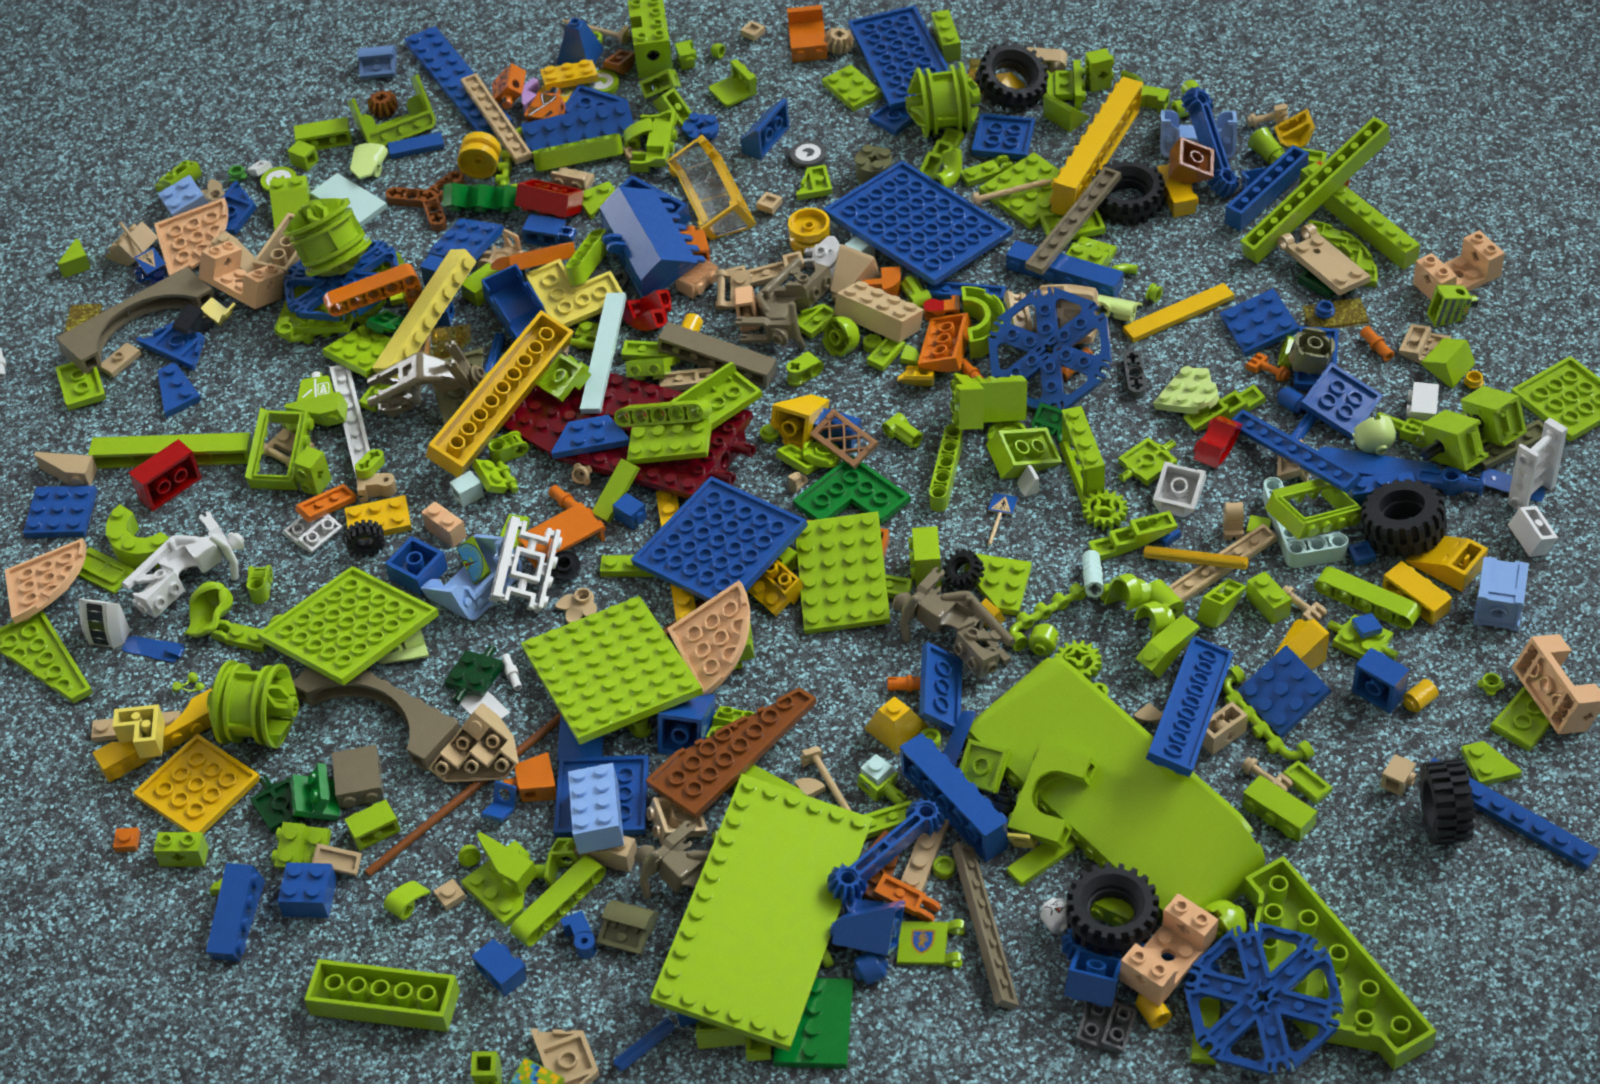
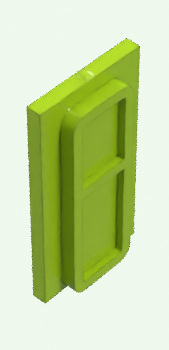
(104, 571)

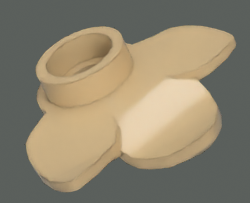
(214, 191)
(577, 604)

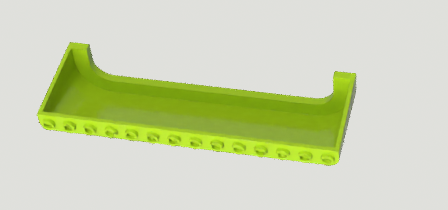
(1132, 809)

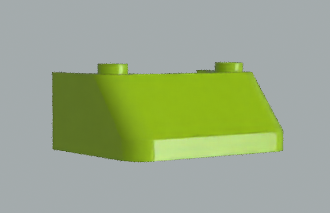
(417, 120)

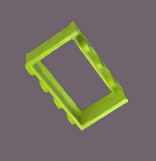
(1078, 433)
(302, 439)
(1346, 513)

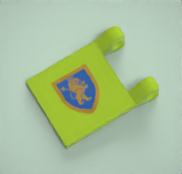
(927, 942)

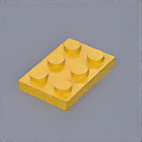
(569, 74)
(390, 513)

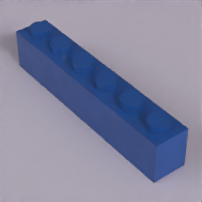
(1266, 188)
(1067, 270)

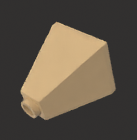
(852, 267)

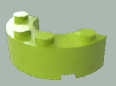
(985, 309)
(126, 547)

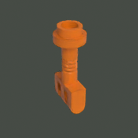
(1260, 362)

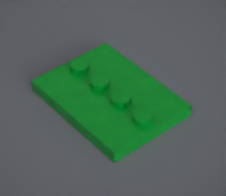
(823, 1028)

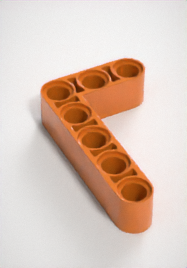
(373, 289)

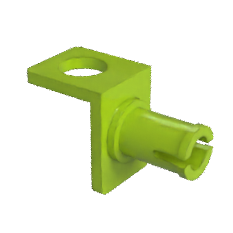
(886, 789)
(550, 869)

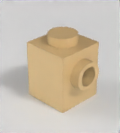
(1398, 775)

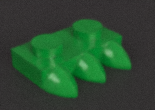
(384, 322)
(1048, 417)

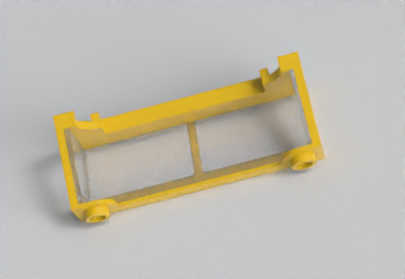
(710, 189)

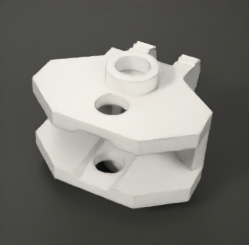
(823, 253)

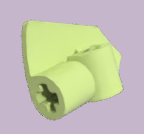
(368, 160)
(1121, 308)
(410, 649)

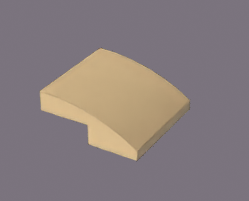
(1419, 342)

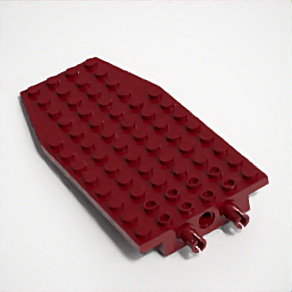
(544, 417)

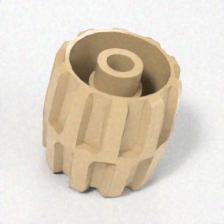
(1067, 310)

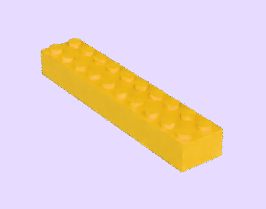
(1097, 144)
(499, 394)

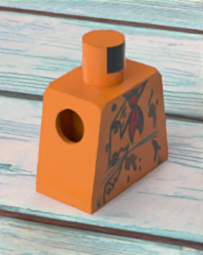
(509, 86)

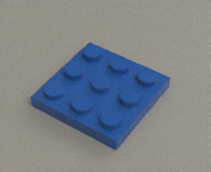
(1003, 135)
(468, 235)
(1259, 322)
(1340, 400)
(60, 511)
(1284, 691)

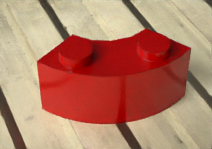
(1217, 441)

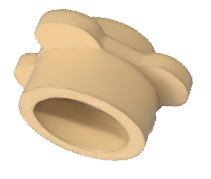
(576, 474)

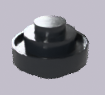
(567, 566)
(1002, 802)

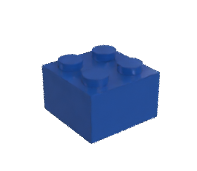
(415, 565)
(1380, 680)
(307, 890)
(1093, 978)

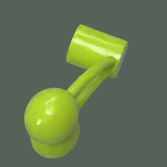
(193, 678)

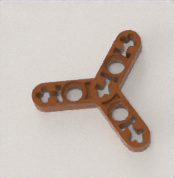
(426, 199)

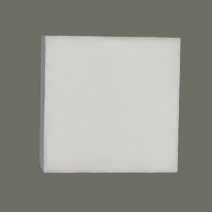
(259, 168)

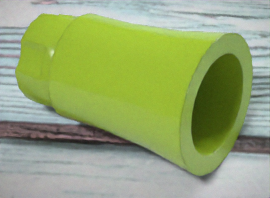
(1265, 145)

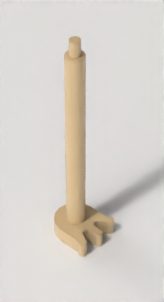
(622, 37)
(978, 199)
(814, 755)

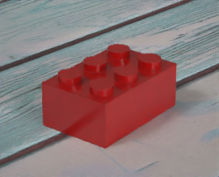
(549, 198)
(165, 475)

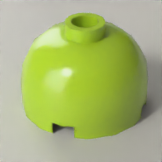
(840, 335)
(1229, 917)

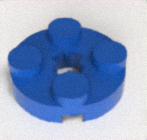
(707, 123)

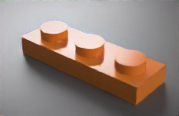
(326, 503)

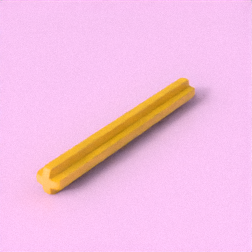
(1196, 557)

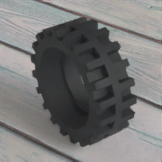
(1017, 59)
(1137, 177)
(1118, 884)

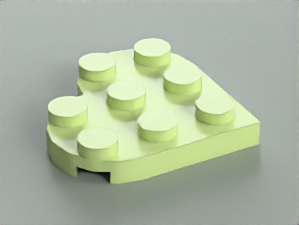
(1188, 392)

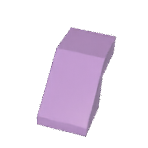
(529, 92)

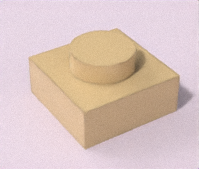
(752, 30)
(769, 202)
(449, 894)

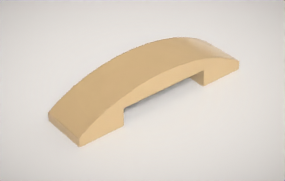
(764, 274)

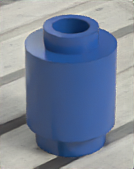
(1290, 399)

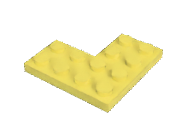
(568, 302)

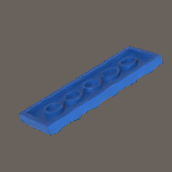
(578, 125)

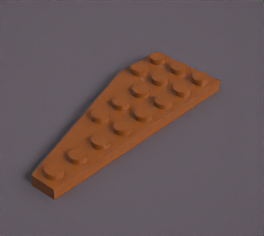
(704, 771)

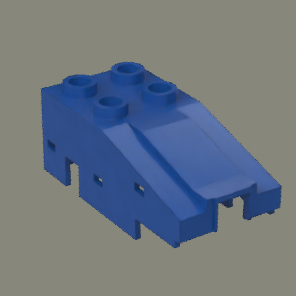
(511, 299)

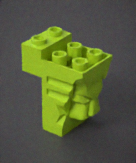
(987, 400)

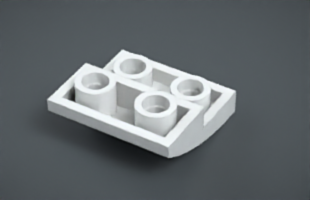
(313, 534)

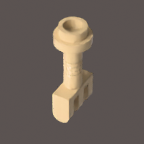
(1279, 115)
(1315, 611)
(1250, 765)

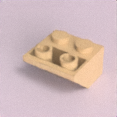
(124, 249)

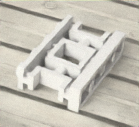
(510, 561)

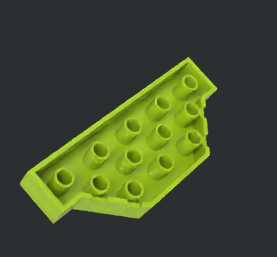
(1375, 1008)

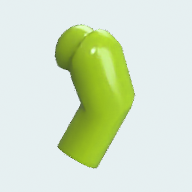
(1127, 268)

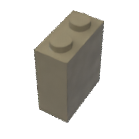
(358, 776)

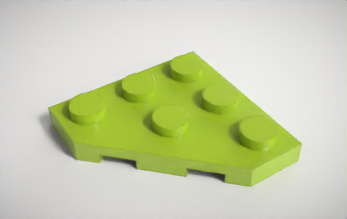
(1003, 582)
(487, 889)

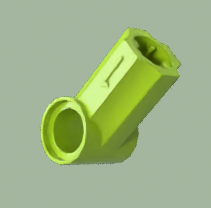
(914, 291)
(899, 427)

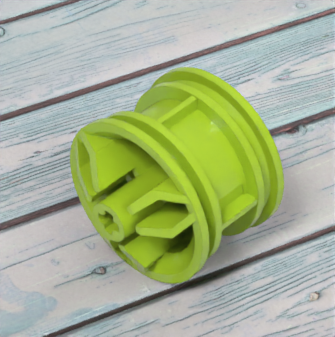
(943, 99)
(327, 237)
(252, 704)

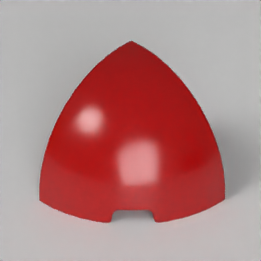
(649, 311)

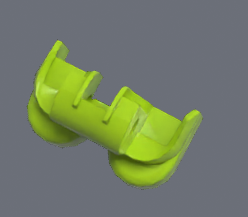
(1150, 599)

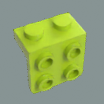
(736, 87)

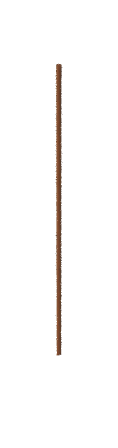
(466, 793)

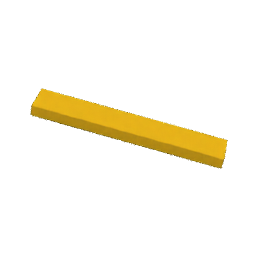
(1178, 312)

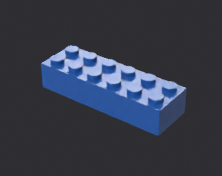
(963, 805)

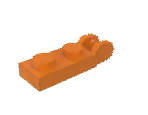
(891, 890)

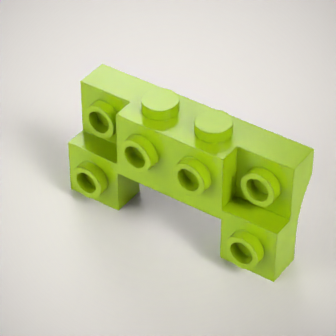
(659, 142)

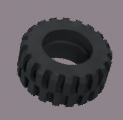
(1408, 535)

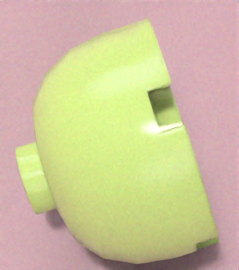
(1375, 435)

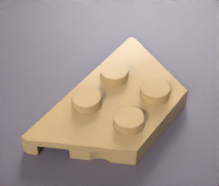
(566, 1055)

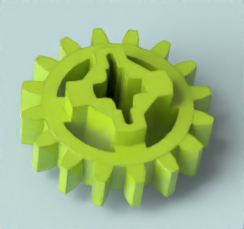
(1105, 509)
(1082, 657)

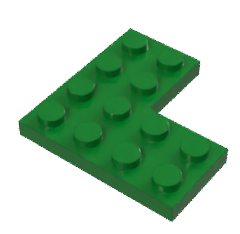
(850, 486)

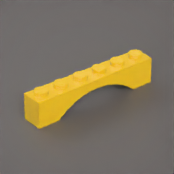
(120, 758)

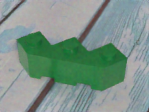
(479, 198)

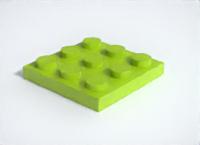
(358, 350)

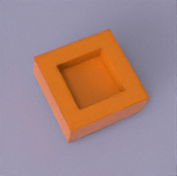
(126, 839)

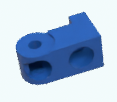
(583, 938)

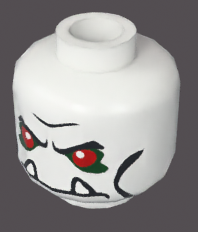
(1054, 915)

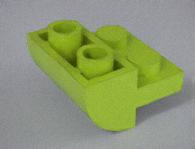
(179, 172)

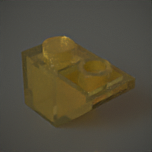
(459, 334)

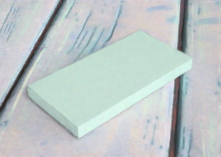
(363, 203)

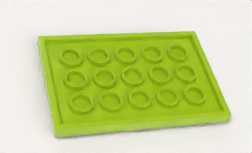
(842, 573)

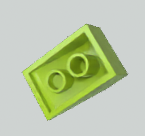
(288, 196)
(1022, 447)

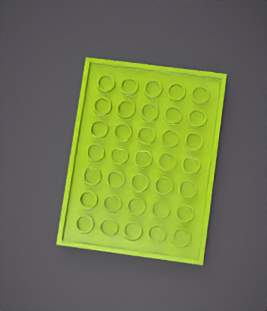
(611, 669)

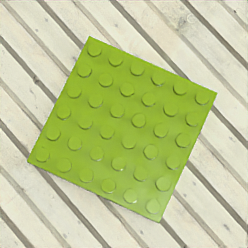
(347, 625)

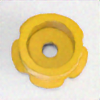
(1473, 379)

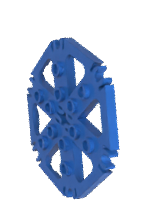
(304, 305)
(1063, 352)
(1260, 981)

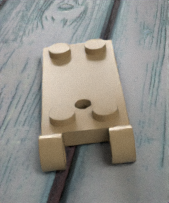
(1324, 260)

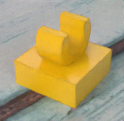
(997, 614)

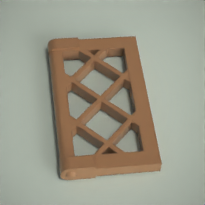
(863, 452)

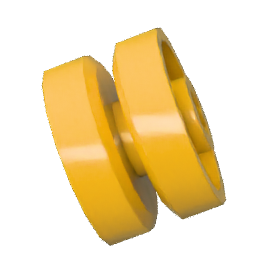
(479, 155)
(808, 228)

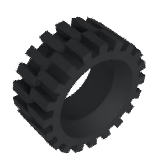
(1446, 802)

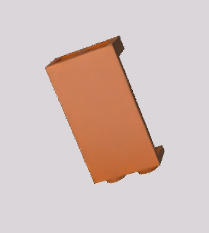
(807, 33)
(575, 526)

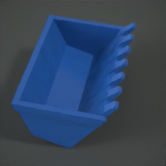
(647, 238)

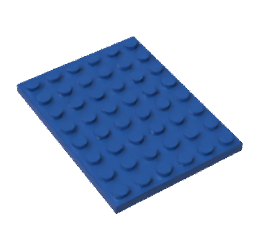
(918, 222)

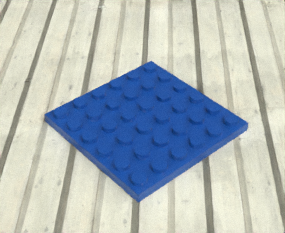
(719, 540)

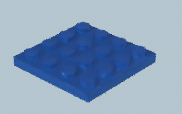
(633, 791)

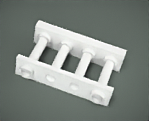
(1537, 465)

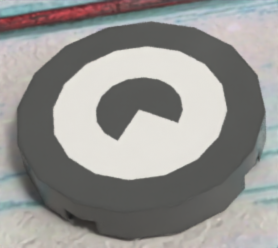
(808, 154)

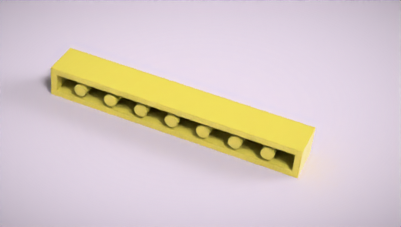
(427, 309)

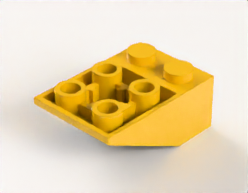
(1451, 561)

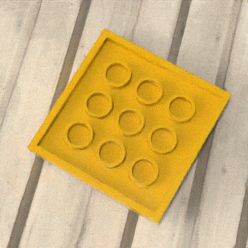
(197, 785)

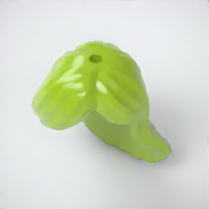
(206, 607)

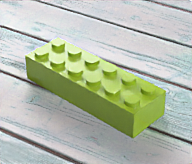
(382, 995)

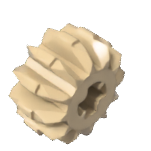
(839, 40)

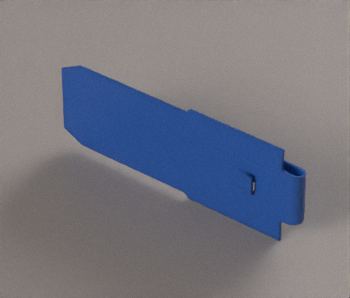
(1503, 482)
(153, 648)
(959, 735)

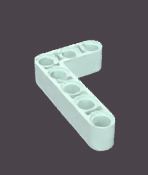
(1307, 551)

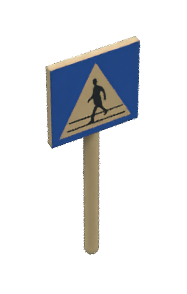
(147, 260)
(1002, 505)

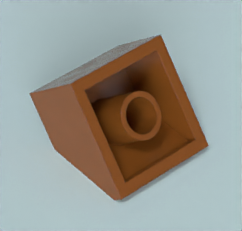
(1190, 162)

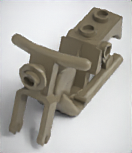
(779, 304)
(422, 370)
(963, 613)
(674, 863)

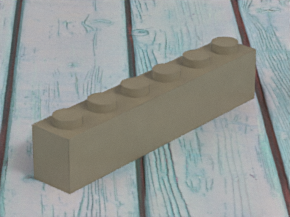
(715, 353)

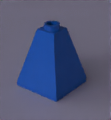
(579, 43)

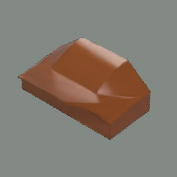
(619, 62)

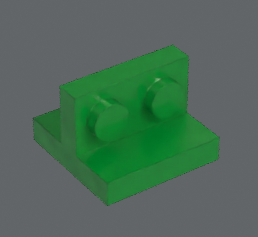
(314, 795)

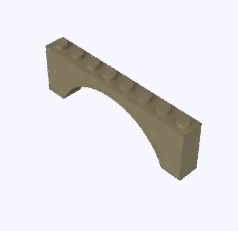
(86, 341)
(427, 725)

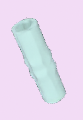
(1092, 573)

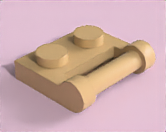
(738, 278)
(284, 442)

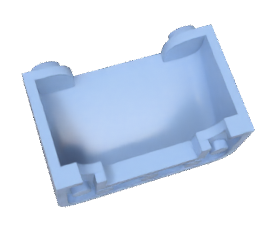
(1171, 131)
(460, 593)

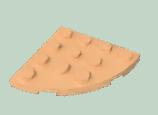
(190, 233)
(43, 579)
(714, 636)

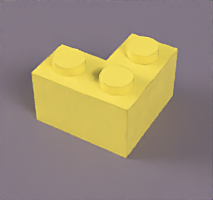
(143, 726)

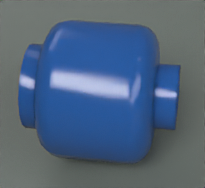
(870, 967)

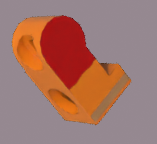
(938, 308)

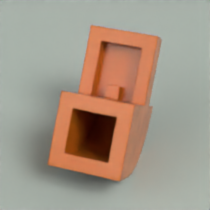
(889, 282)

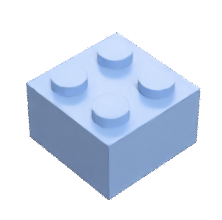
(182, 196)

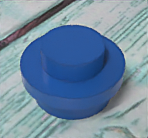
(1325, 310)

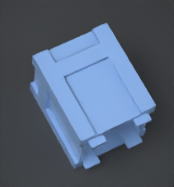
(1501, 593)

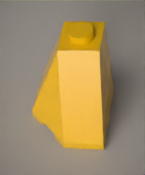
(797, 417)
(1307, 641)
(895, 724)

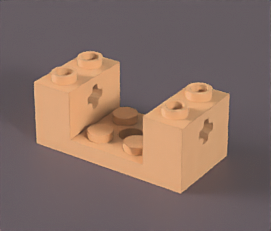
(1477, 265)
(222, 270)
(1564, 705)
(1185, 934)

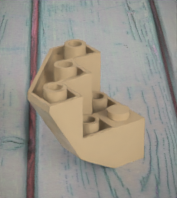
(478, 750)

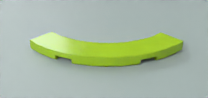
(1350, 247)

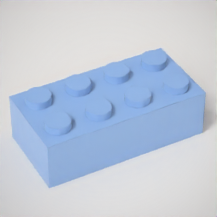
(595, 808)

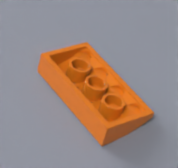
(535, 257)
(945, 343)

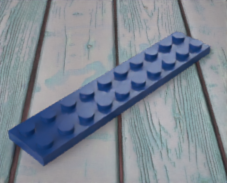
(447, 69)
(1190, 707)

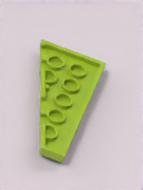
(42, 654)

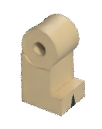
(378, 485)
(1233, 521)

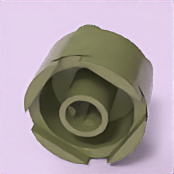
(871, 162)
(1311, 351)

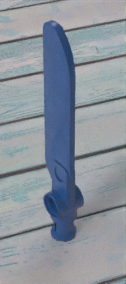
(1449, 480)

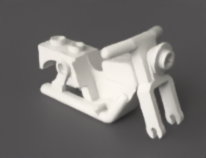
(177, 555)

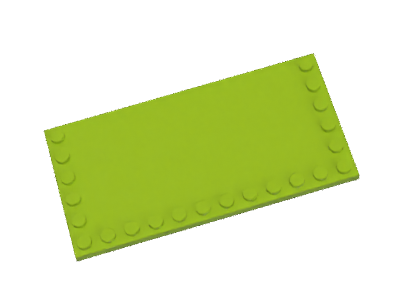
(761, 913)

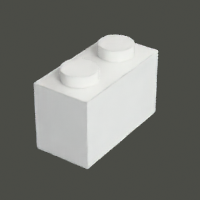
(1423, 401)
(1532, 531)

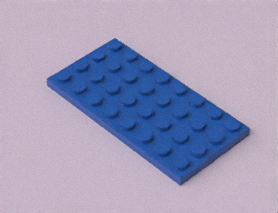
(893, 48)

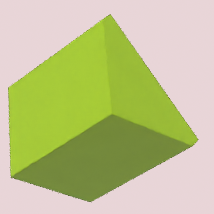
(1062, 113)
(1450, 360)

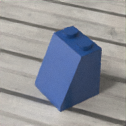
(685, 723)
(871, 928)

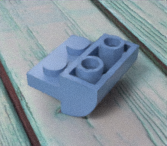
(377, 62)

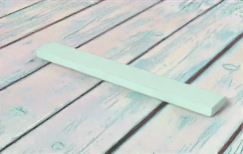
(603, 353)

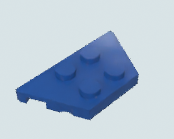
(239, 208)
(175, 345)
(589, 436)

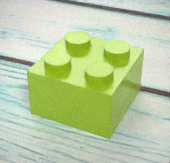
(924, 554)

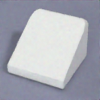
(1029, 482)

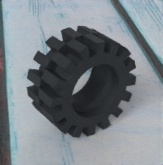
(365, 546)
(956, 562)

